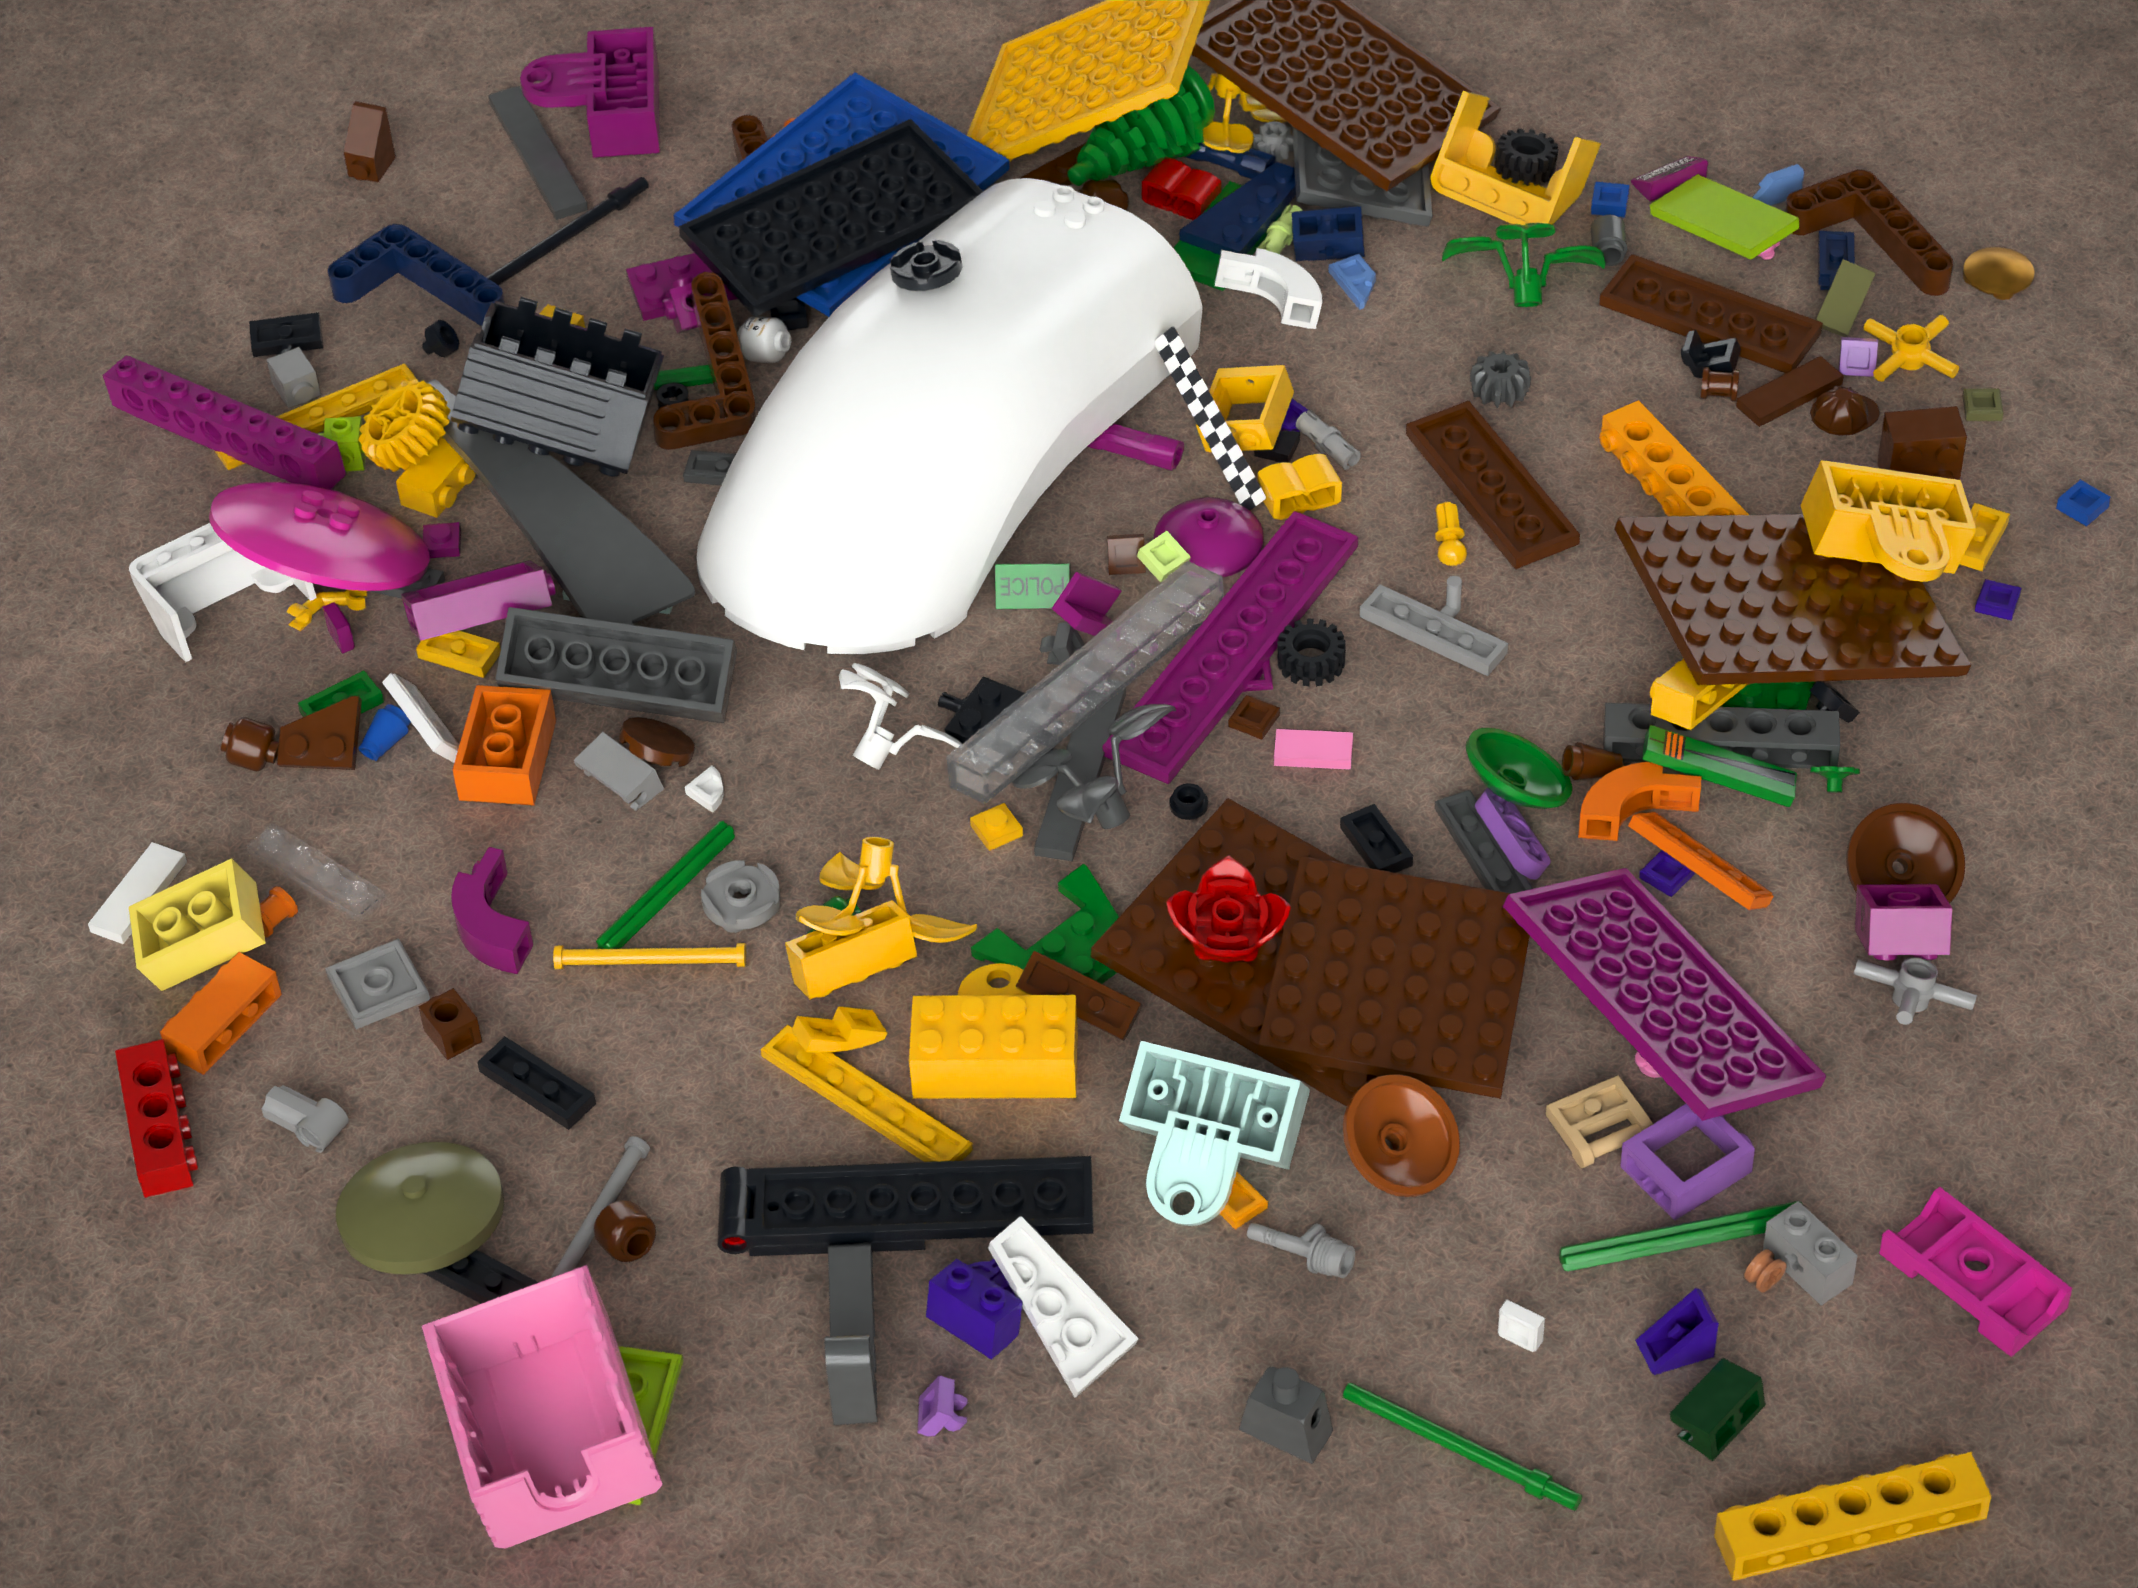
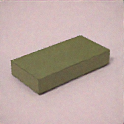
(1845, 298)

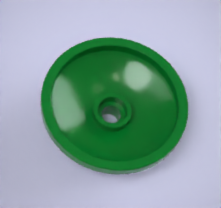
(1517, 769)

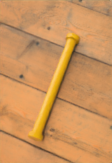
(649, 956)

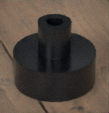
(440, 339)

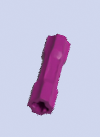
(1147, 447)

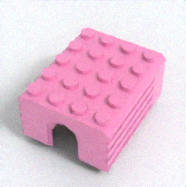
(541, 1408)

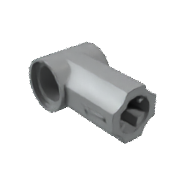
(310, 1120)

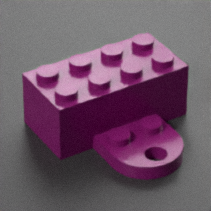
(615, 82)

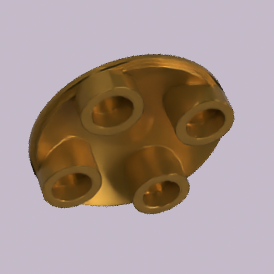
(1998, 272)

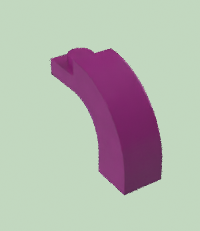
(487, 935)

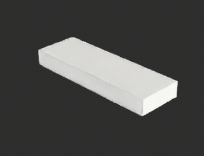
(422, 716)
(147, 877)

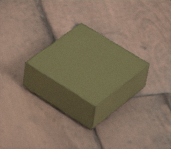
(1982, 404)

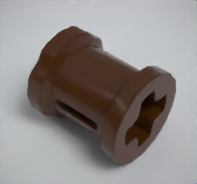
(1719, 384)

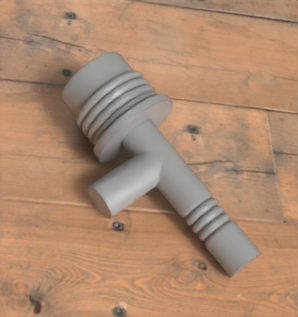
(1322, 1252)

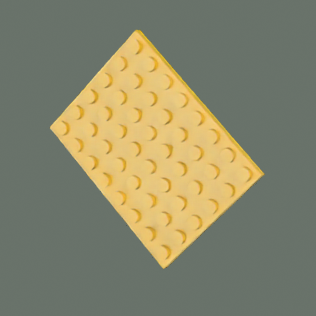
(1085, 72)

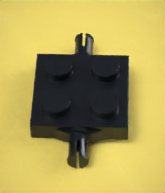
(978, 708)

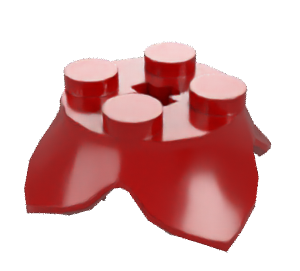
(1227, 914)

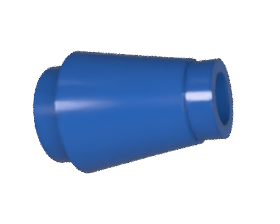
(384, 731)

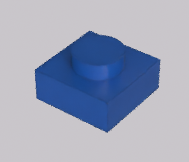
(1610, 199)
(2083, 502)

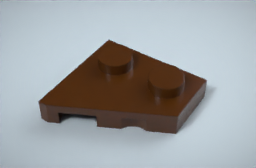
(323, 738)

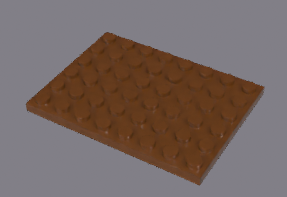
(1338, 81)
(1763, 608)
(1217, 993)

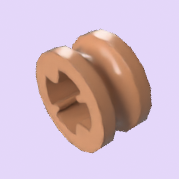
(1765, 1270)

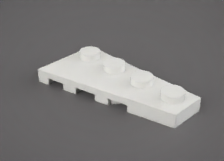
(1066, 1313)

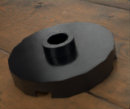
(925, 267)

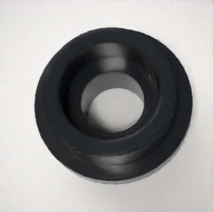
(1190, 794)

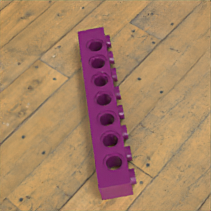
(224, 424)

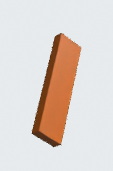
(1701, 860)

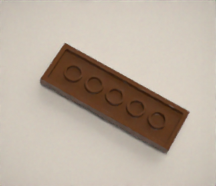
(1717, 313)
(1492, 484)

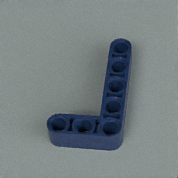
(405, 252)

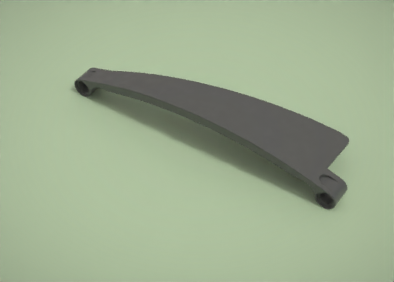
(583, 539)

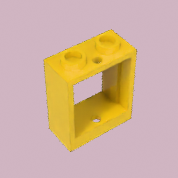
(1269, 387)

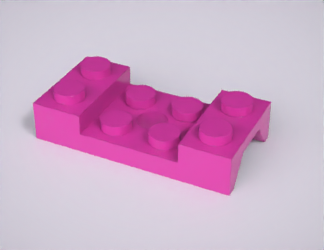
(2009, 1298)

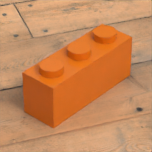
(221, 1012)

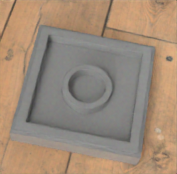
(377, 983)

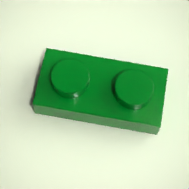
(356, 685)

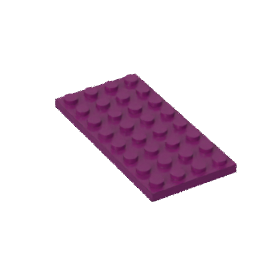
(1664, 993)

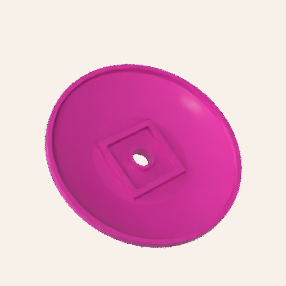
(319, 536)

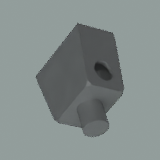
(1288, 1414)

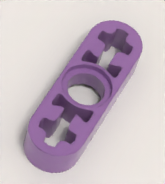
(1513, 834)

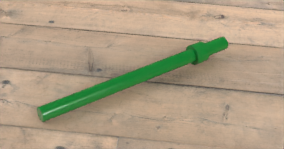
(1535, 1482)

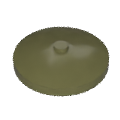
(420, 1208)

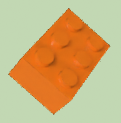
(504, 745)

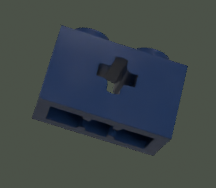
(1328, 234)

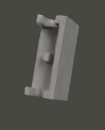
(619, 770)

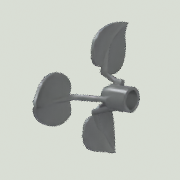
(1104, 793)

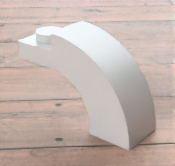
(1276, 279)

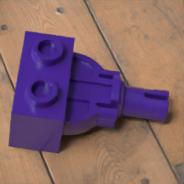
(975, 1305)

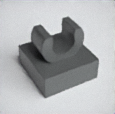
(1062, 645)

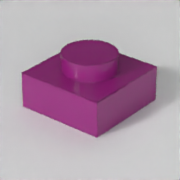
(443, 539)

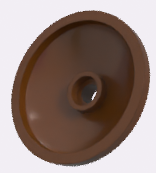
(1912, 837)

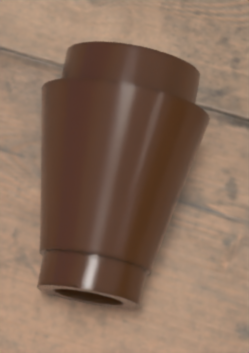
(1589, 762)

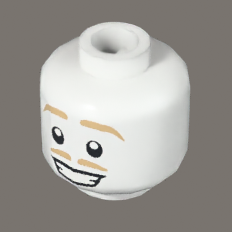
(764, 339)

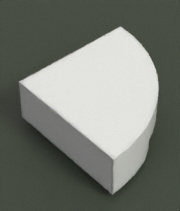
(707, 789)

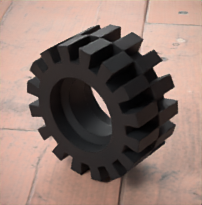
(1526, 157)
(1316, 637)

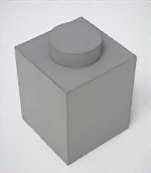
(293, 377)

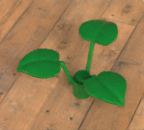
(1527, 282)

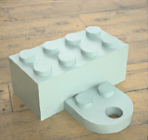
(1205, 1121)

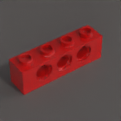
(155, 1119)

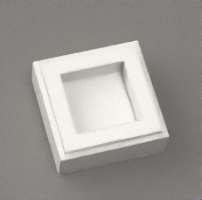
(1521, 1326)

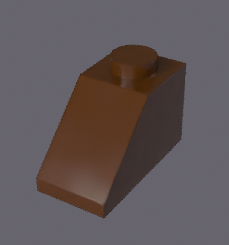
(368, 142)

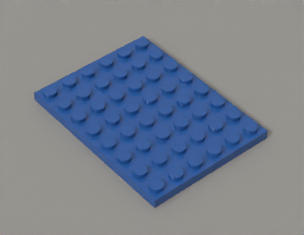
(835, 122)

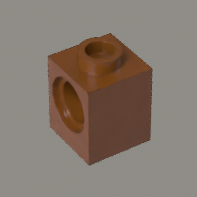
(450, 1023)

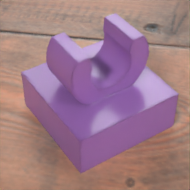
(1858, 356)
(937, 1408)

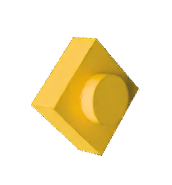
(996, 826)

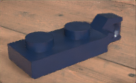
(1832, 249)

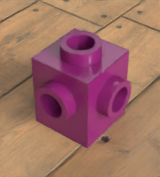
(676, 307)

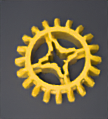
(404, 425)

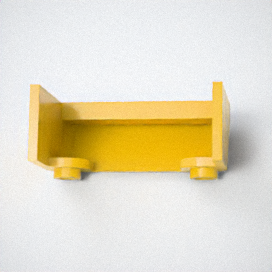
(1466, 172)

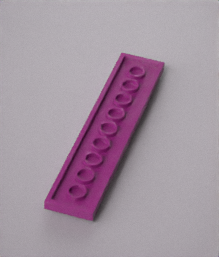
(1235, 643)

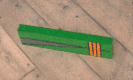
(1719, 766)

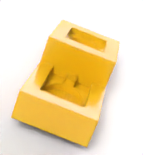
(846, 1031)

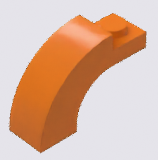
(1633, 790)

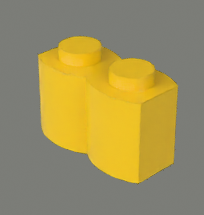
(1300, 486)

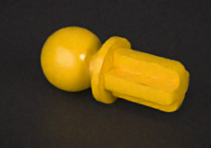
(1451, 550)

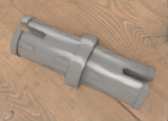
(1327, 439)

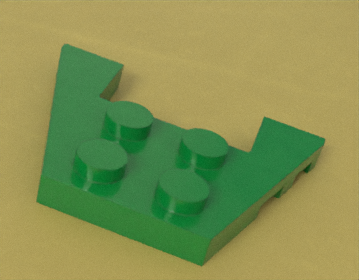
(1068, 942)

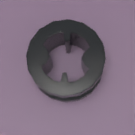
(669, 391)

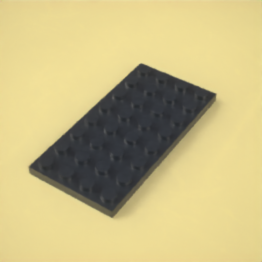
(830, 217)

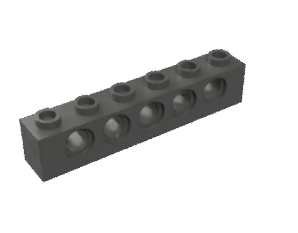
(1770, 735)

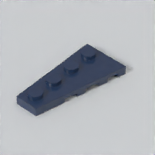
(1245, 214)

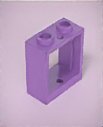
(1663, 1184)

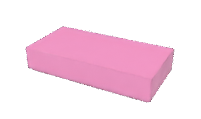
(1313, 749)

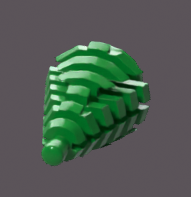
(1149, 135)

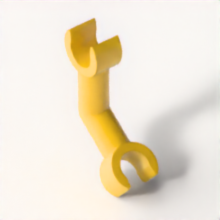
(351, 598)

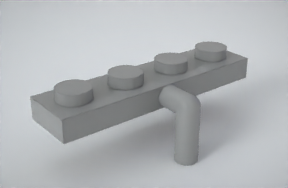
(1435, 629)

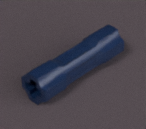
(1245, 164)

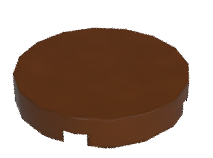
(656, 741)

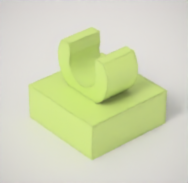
(1163, 556)

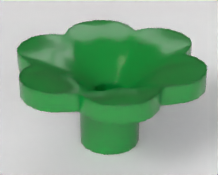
(1834, 776)

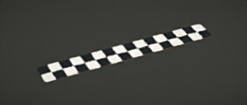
(1209, 419)

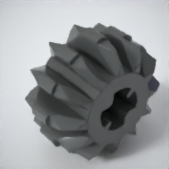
(1500, 378)

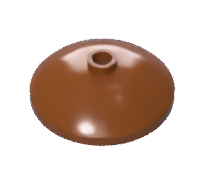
(1416, 1125)

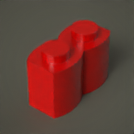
(1179, 188)

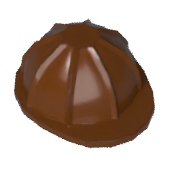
(1843, 411)

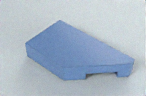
(1779, 184)
(1354, 278)

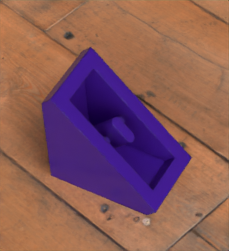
(1681, 1335)

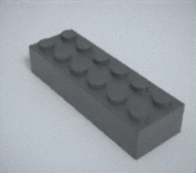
(618, 664)

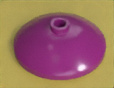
(1214, 533)

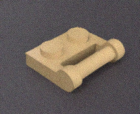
(1594, 1111)

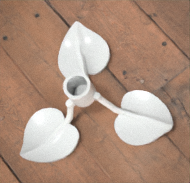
(878, 741)

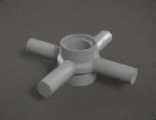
(1914, 986)

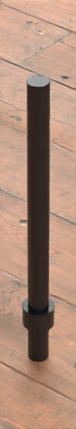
(616, 199)

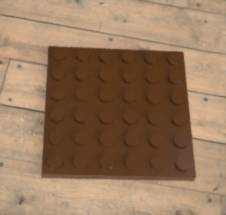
(1396, 978)

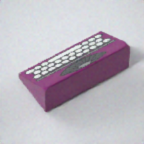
(1668, 177)

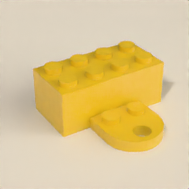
(1889, 518)
(993, 1041)

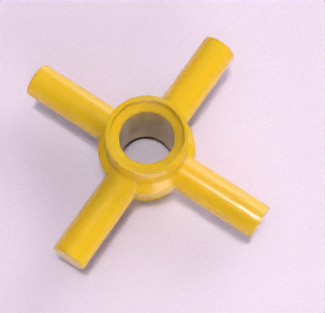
(1911, 347)

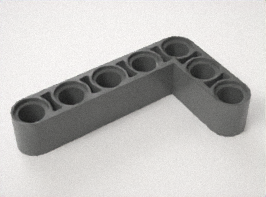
(851, 1347)

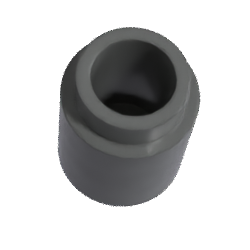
(1610, 237)

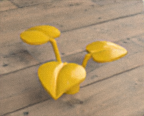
(1234, 137)
(870, 875)

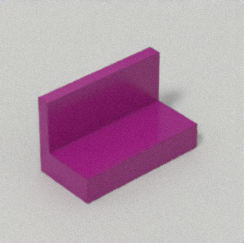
(1086, 603)

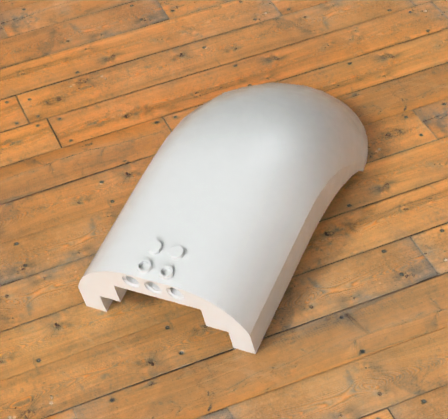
(940, 420)

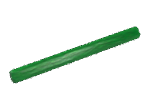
(1668, 1238)

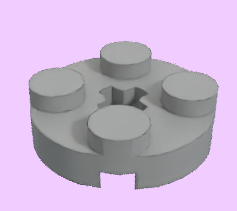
(742, 913)

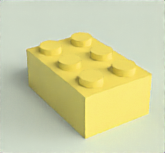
(196, 924)

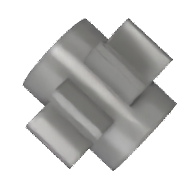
(1274, 139)

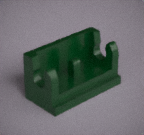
(1719, 1408)

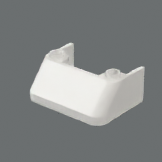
(195, 574)

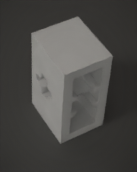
(1811, 1252)

